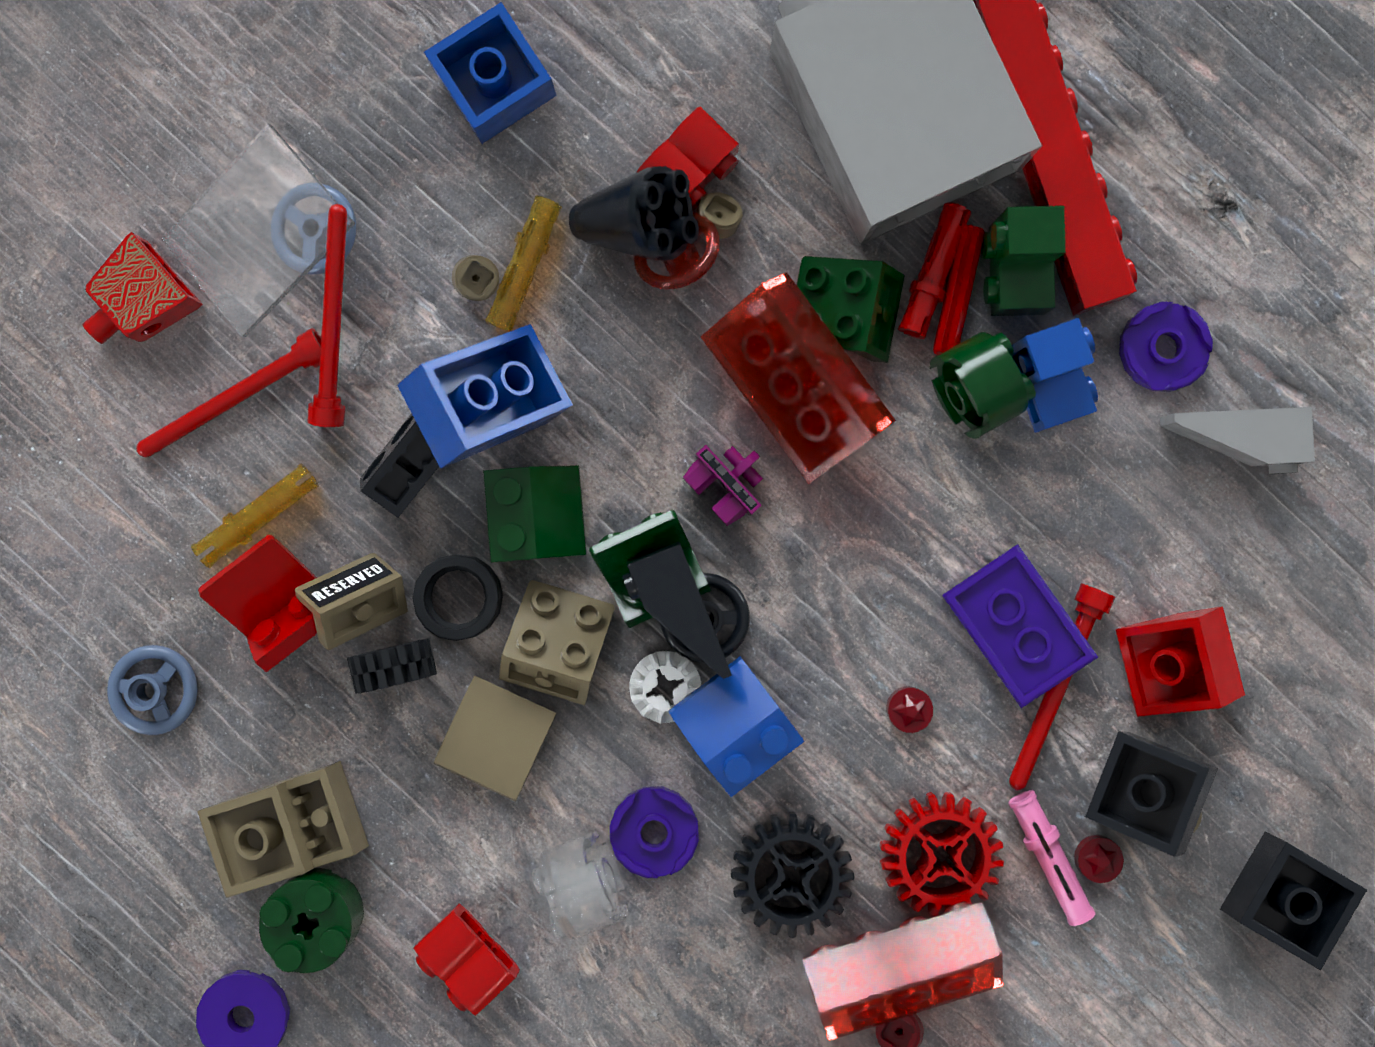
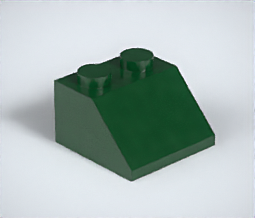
(534, 512)

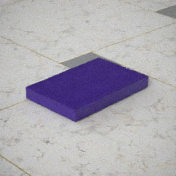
(1020, 626)

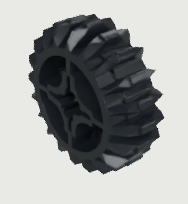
(776, 887)

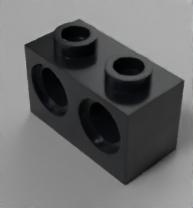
(400, 469)

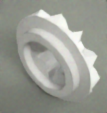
(645, 678)

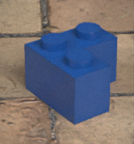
(1054, 365)

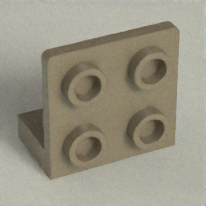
(556, 642)

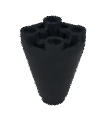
(639, 215)

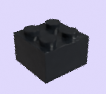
(1151, 793)
(1293, 900)

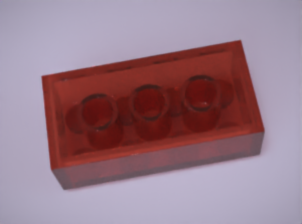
(797, 377)
(904, 970)

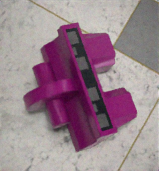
(738, 499)

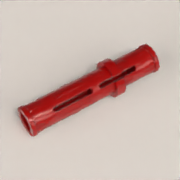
(928, 288)

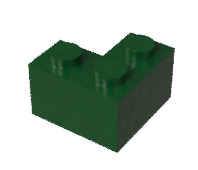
(1022, 258)

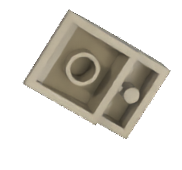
(283, 829)

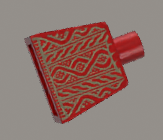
(137, 293)

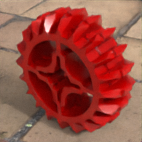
(955, 839)

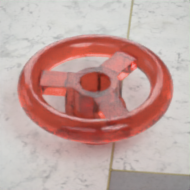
(687, 266)

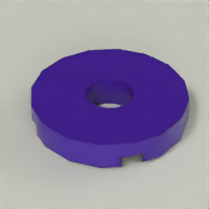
(1140, 354)
(647, 858)
(247, 989)

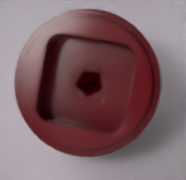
(909, 709)
(1099, 858)
(901, 1032)

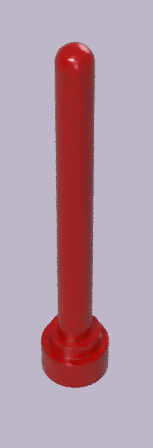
(304, 353)
(326, 405)
(1091, 606)

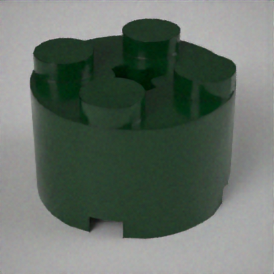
(981, 383)
(295, 941)

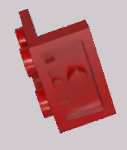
(261, 600)

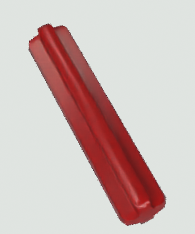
(959, 289)

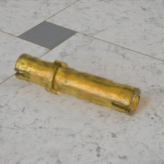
(523, 264)
(255, 515)

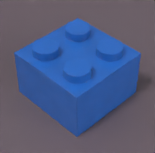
(491, 72)

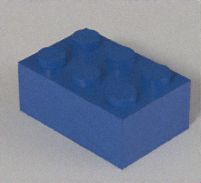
(484, 395)

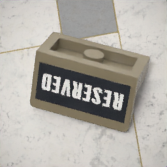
(353, 599)

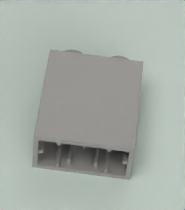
(901, 103)

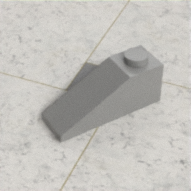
(1254, 437)

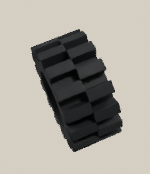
(392, 666)

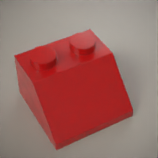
(1181, 663)

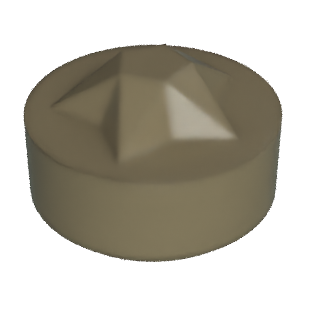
(722, 211)
(475, 277)

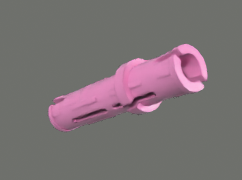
(1074, 903)

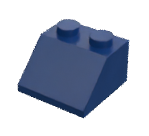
(735, 727)

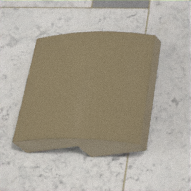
(494, 738)

